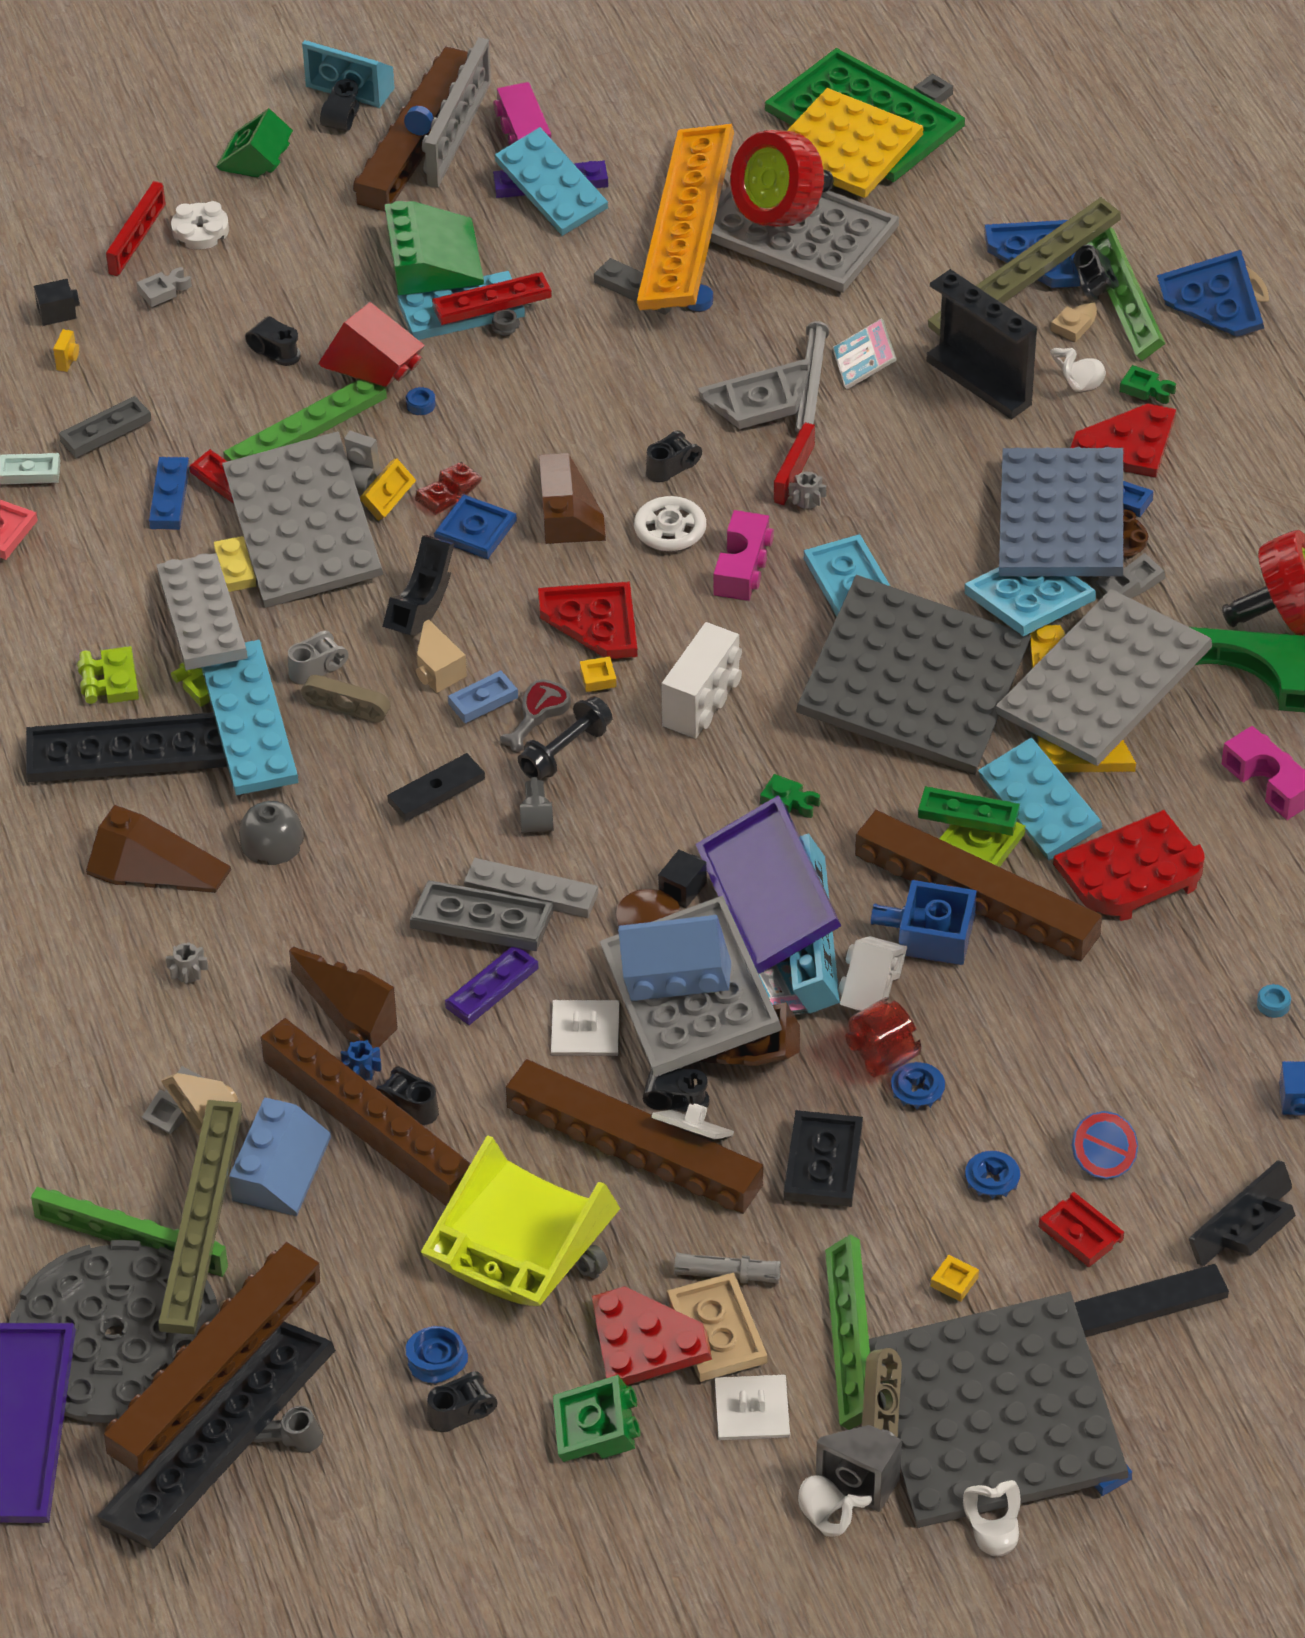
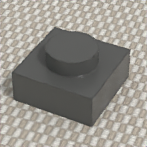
(935, 88)

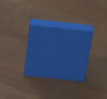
(476, 526)

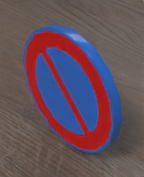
(1104, 1145)

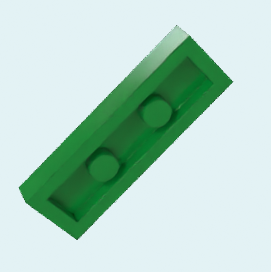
(968, 810)

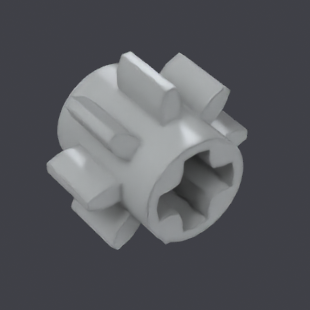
(807, 490)
(187, 962)

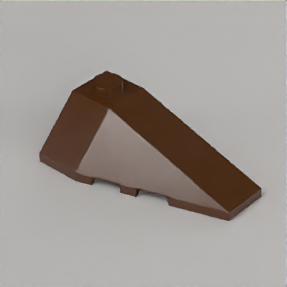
(567, 503)
(142, 851)
(355, 1002)
(767, 1049)

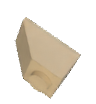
(439, 659)
(193, 1093)

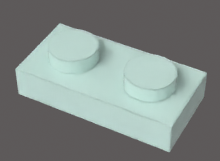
(29, 468)

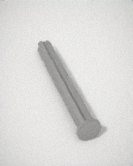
(816, 332)

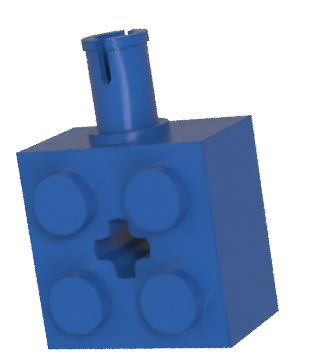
(933, 921)

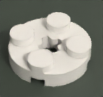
(207, 214)

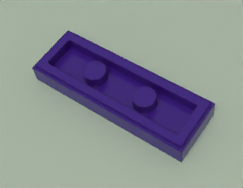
(491, 985)

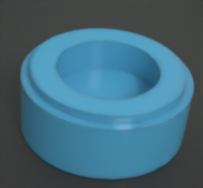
(1274, 1001)

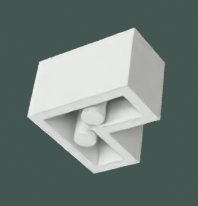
(871, 971)

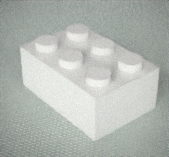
(701, 680)

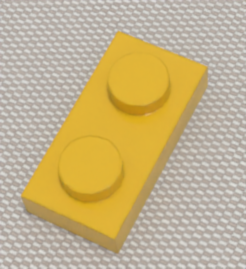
(387, 489)

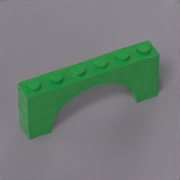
(1269, 656)

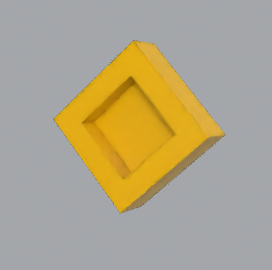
(65, 350)
(598, 674)
(954, 1278)

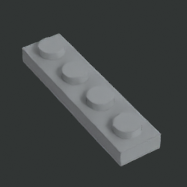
(566, 894)

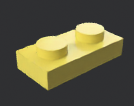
(235, 563)

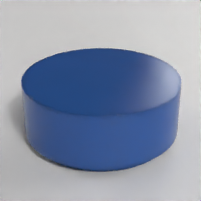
(418, 120)
(704, 299)
(420, 401)

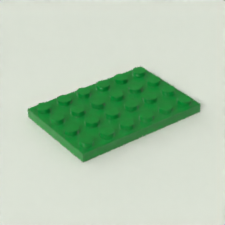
(862, 82)

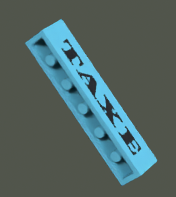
(815, 965)

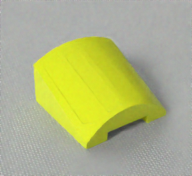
(515, 1229)

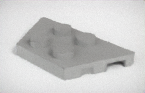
(759, 395)

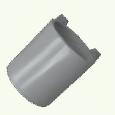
(315, 656)

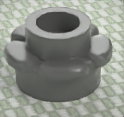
(505, 322)
(592, 1262)

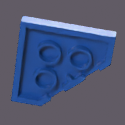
(1012, 239)
(1215, 293)

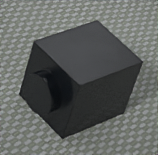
(56, 301)
(683, 877)

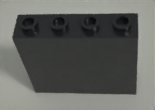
(984, 345)

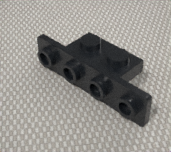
(1248, 1218)

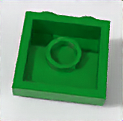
(596, 1419)

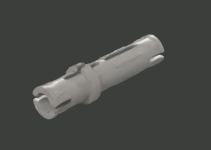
(715, 1266)

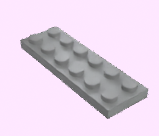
(457, 112)
(201, 611)

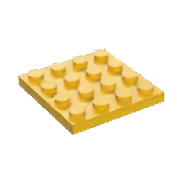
(856, 139)

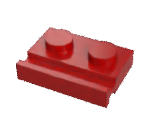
(1081, 1229)

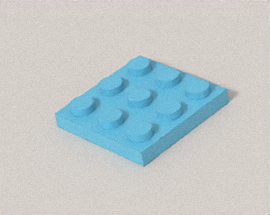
(1029, 600)

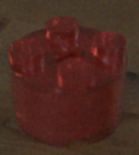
(883, 1037)

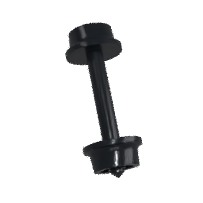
(591, 716)

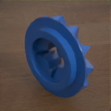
(914, 1074)
(996, 1163)

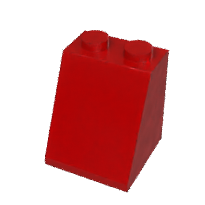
(372, 348)

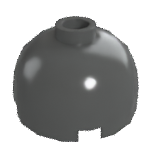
(271, 833)

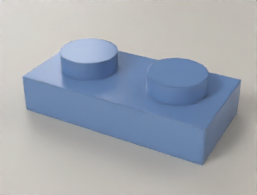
(483, 696)

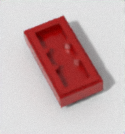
(211, 472)

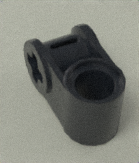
(340, 106)
(1094, 272)
(274, 341)
(669, 457)
(675, 1089)
(411, 1095)
(464, 1402)

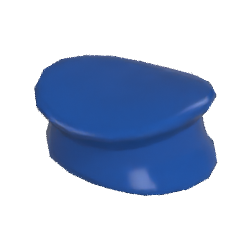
(436, 1354)

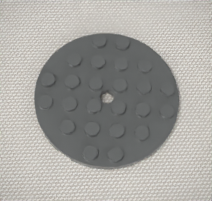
(105, 1289)

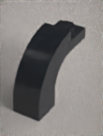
(425, 588)

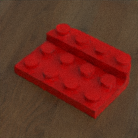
(1132, 866)

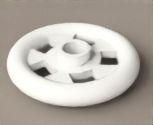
(670, 523)

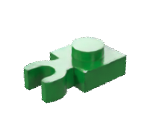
(1145, 383)
(791, 794)

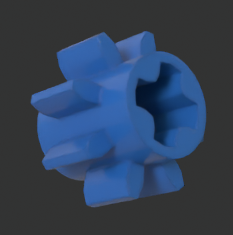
(362, 1059)

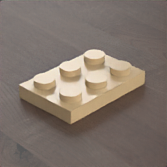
(728, 1323)

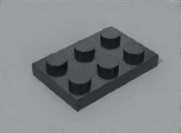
(823, 1158)

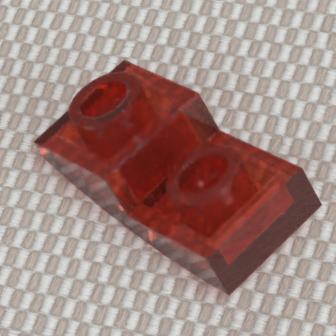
(449, 488)

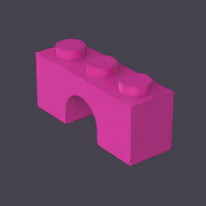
(739, 572)
(1256, 755)

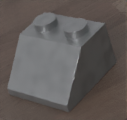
(861, 1462)

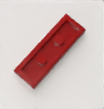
(794, 462)

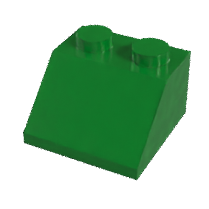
(256, 146)

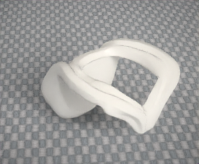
(1082, 374)
(821, 1497)
(999, 1535)

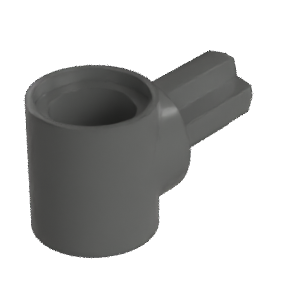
(536, 810)
(295, 1429)

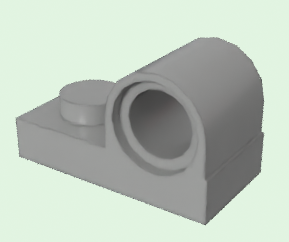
(362, 459)

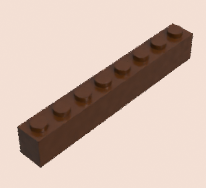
(402, 150)
(999, 893)
(364, 1110)
(634, 1136)
(211, 1358)

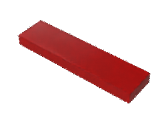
(135, 228)
(491, 298)

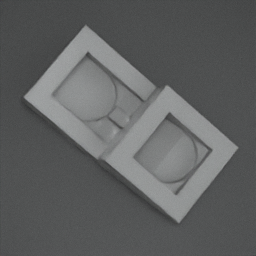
(1136, 577)
(164, 1111)

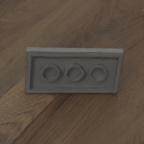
(482, 915)

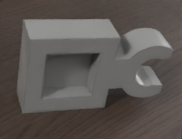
(161, 288)

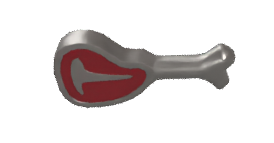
(540, 701)

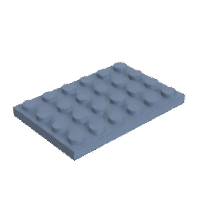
(1061, 512)

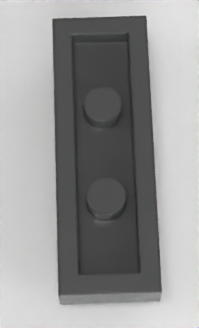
(621, 280)
(105, 426)

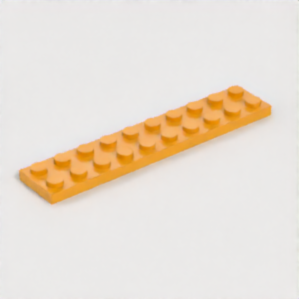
(685, 217)

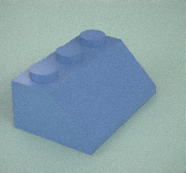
(674, 958)
(278, 1158)

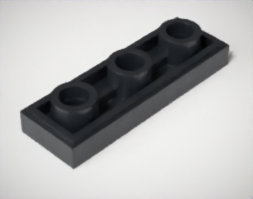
(436, 787)

